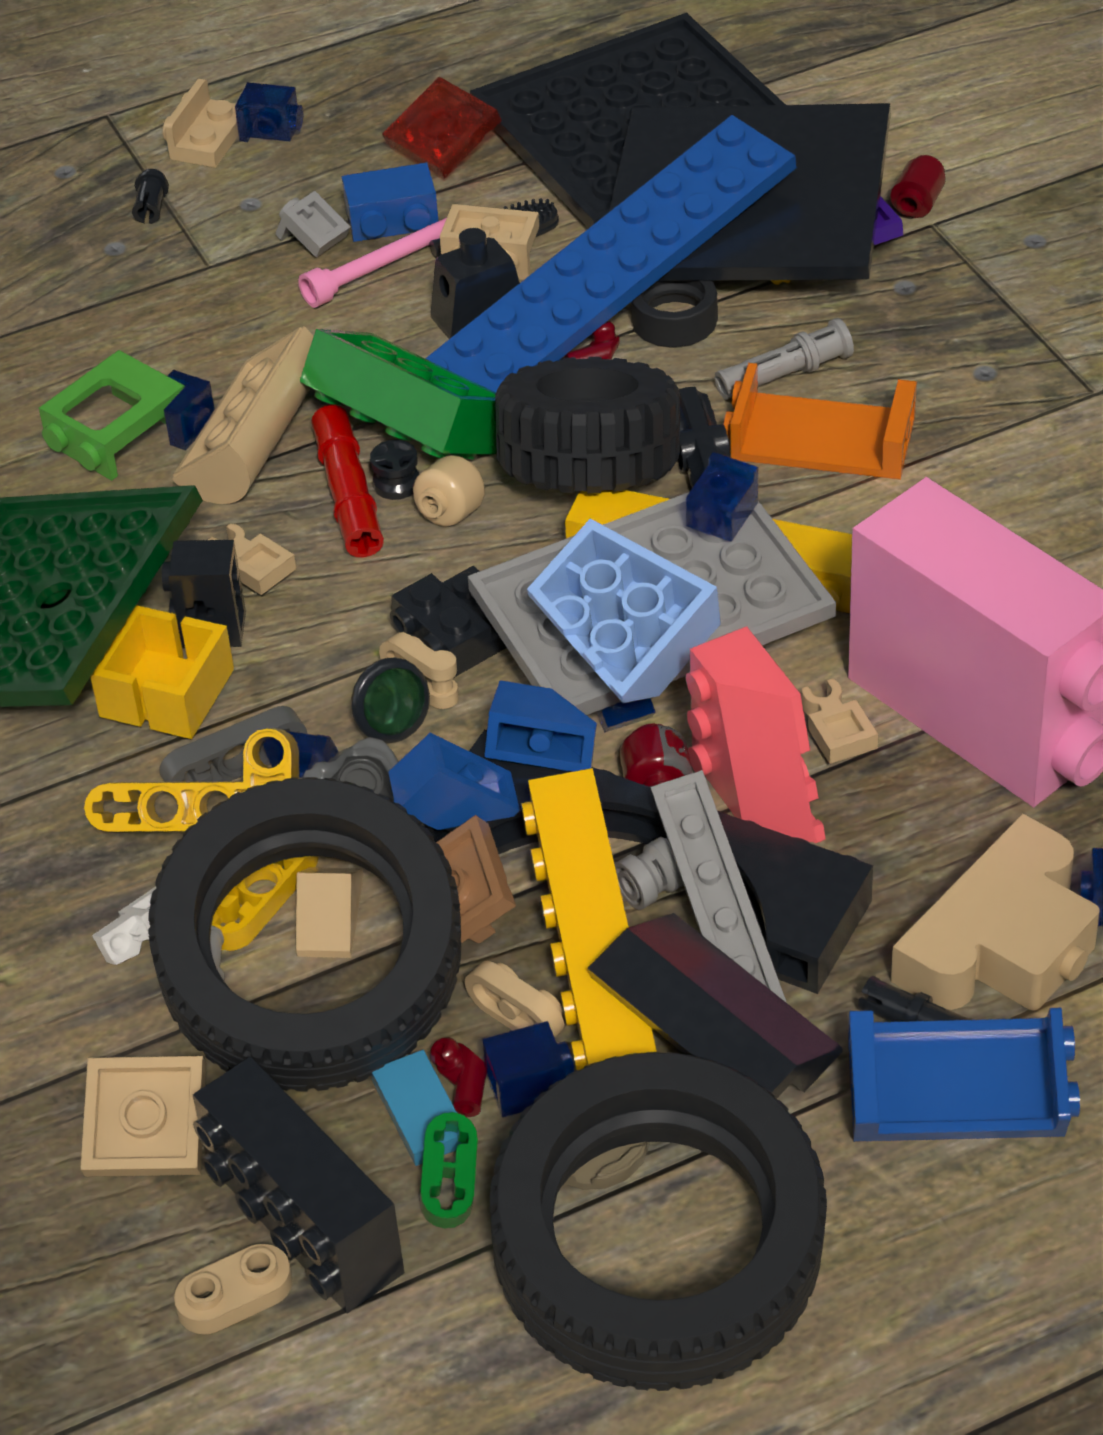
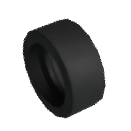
(678, 327)

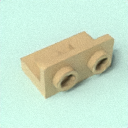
(200, 127)
(511, 229)

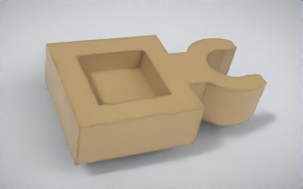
(260, 560)
(838, 727)

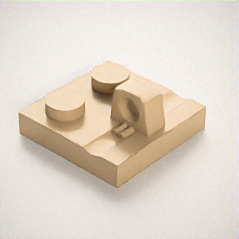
(142, 1116)

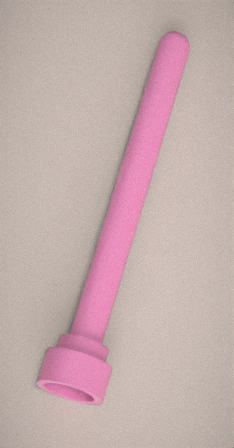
(320, 285)

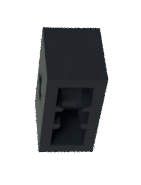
(206, 585)

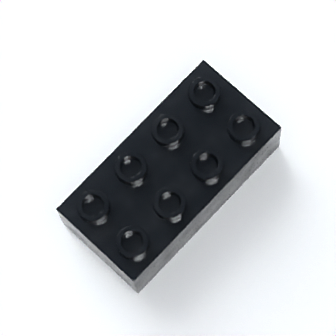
(298, 1185)

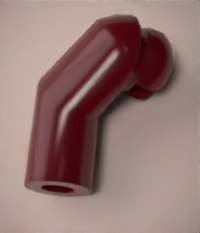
(603, 345)
(464, 1071)

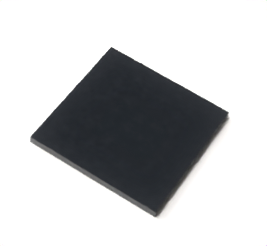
(807, 225)

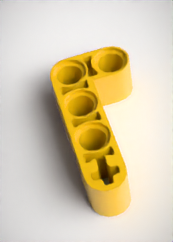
(190, 796)

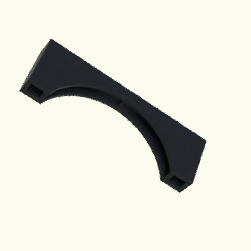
(799, 892)

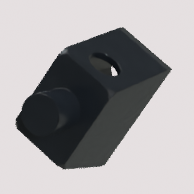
(470, 280)

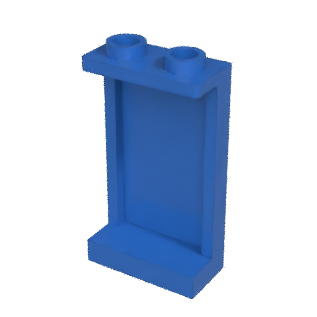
(961, 1078)

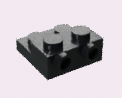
(446, 619)

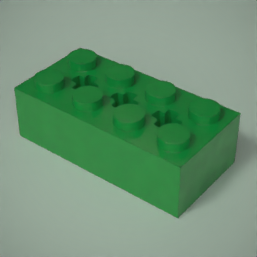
(402, 392)

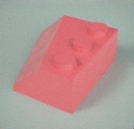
(751, 735)

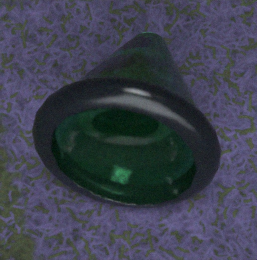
(390, 700)

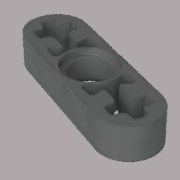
(195, 755)

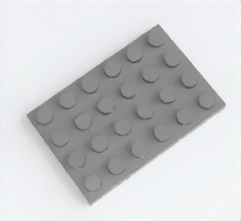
(756, 578)

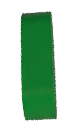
(462, 1170)

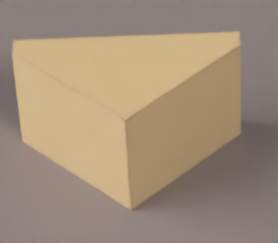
(327, 911)

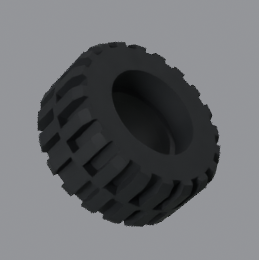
(587, 424)

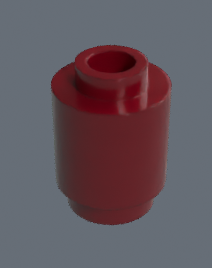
(918, 186)

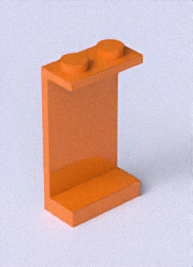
(820, 432)

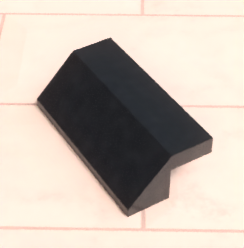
(712, 1005)

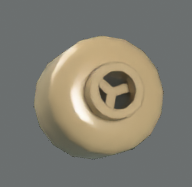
(448, 490)

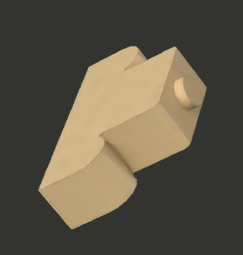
(1002, 925)

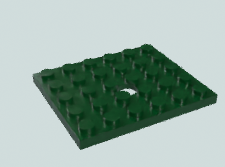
(84, 542)

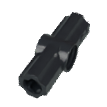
(698, 433)

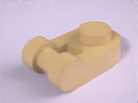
(437, 666)

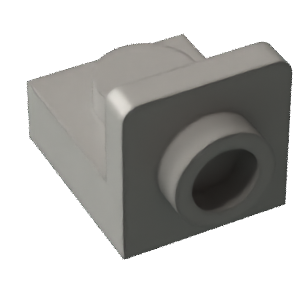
(312, 223)

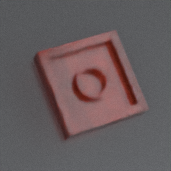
(441, 127)

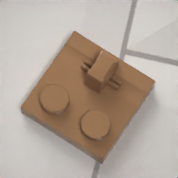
(478, 878)

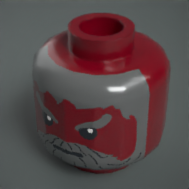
(654, 755)

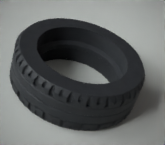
(285, 823)
(672, 1102)

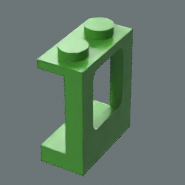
(130, 381)

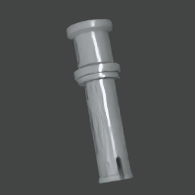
(802, 353)

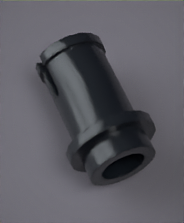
(150, 188)

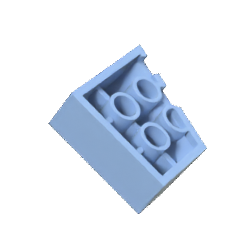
(626, 610)

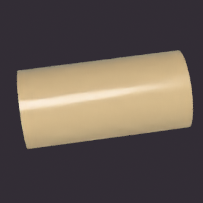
(247, 421)

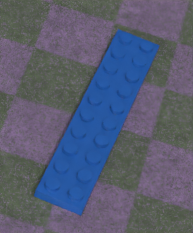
(619, 255)

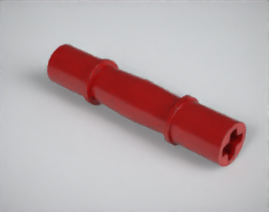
(353, 506)

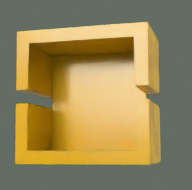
(152, 681)

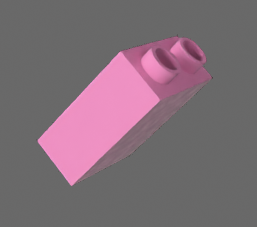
(979, 640)

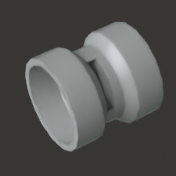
(648, 874)

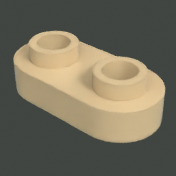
(511, 1000)
(234, 1287)

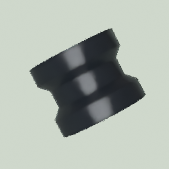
(394, 469)

